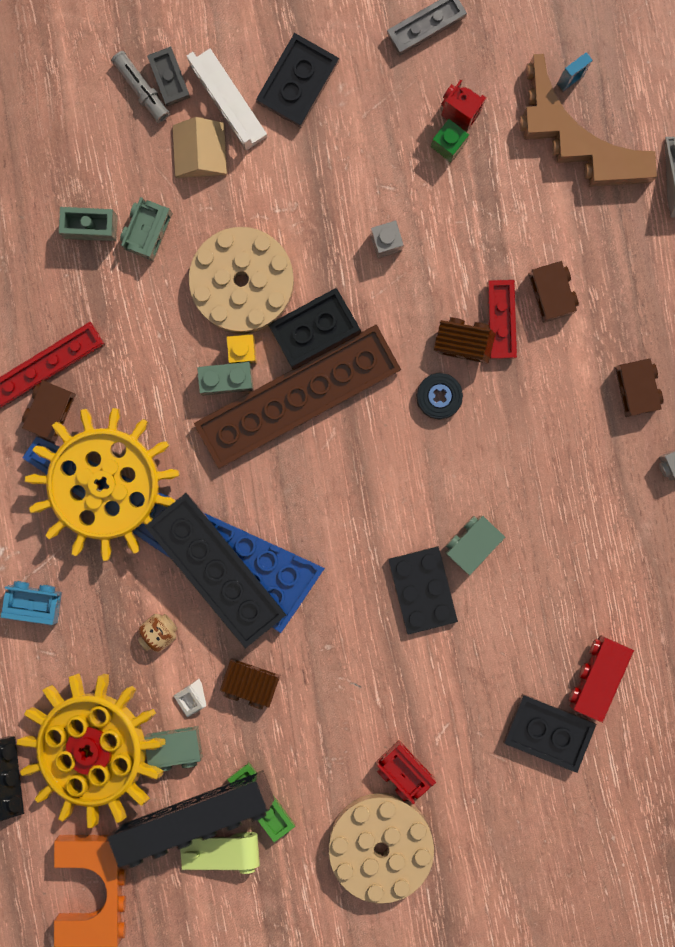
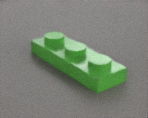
(277, 820)

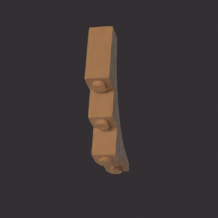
(573, 143)

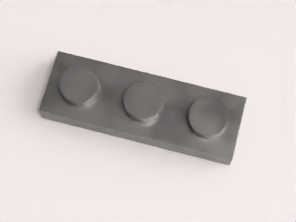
(425, 24)

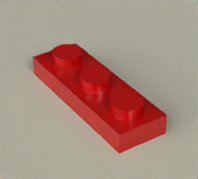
(502, 318)

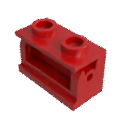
(462, 105)
(405, 772)

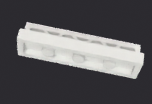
(227, 98)

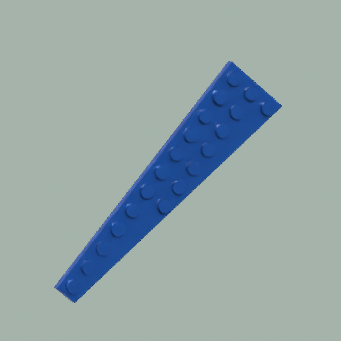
(280, 572)

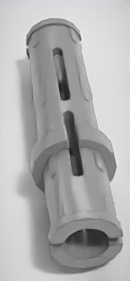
(146, 95)

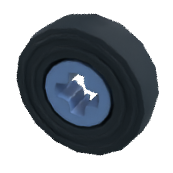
(439, 382)

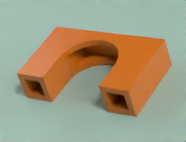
(104, 925)

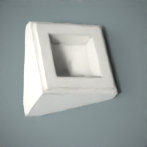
(191, 698)

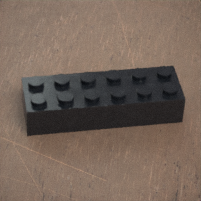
(191, 819)

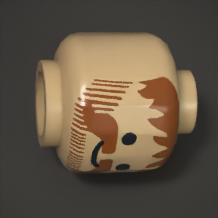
(157, 632)

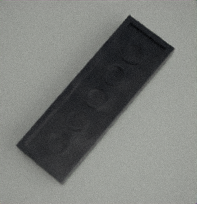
(215, 570)

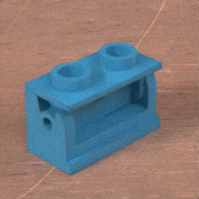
(31, 604)

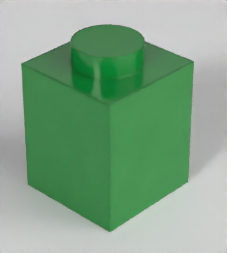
(449, 140)

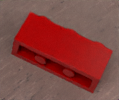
(600, 678)

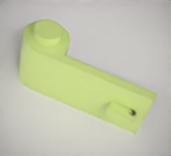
(223, 853)

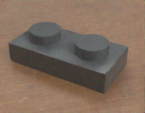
(168, 76)

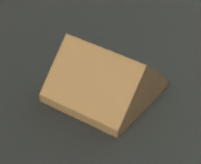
(199, 148)

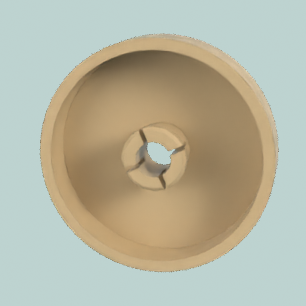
(241, 253)
(363, 869)

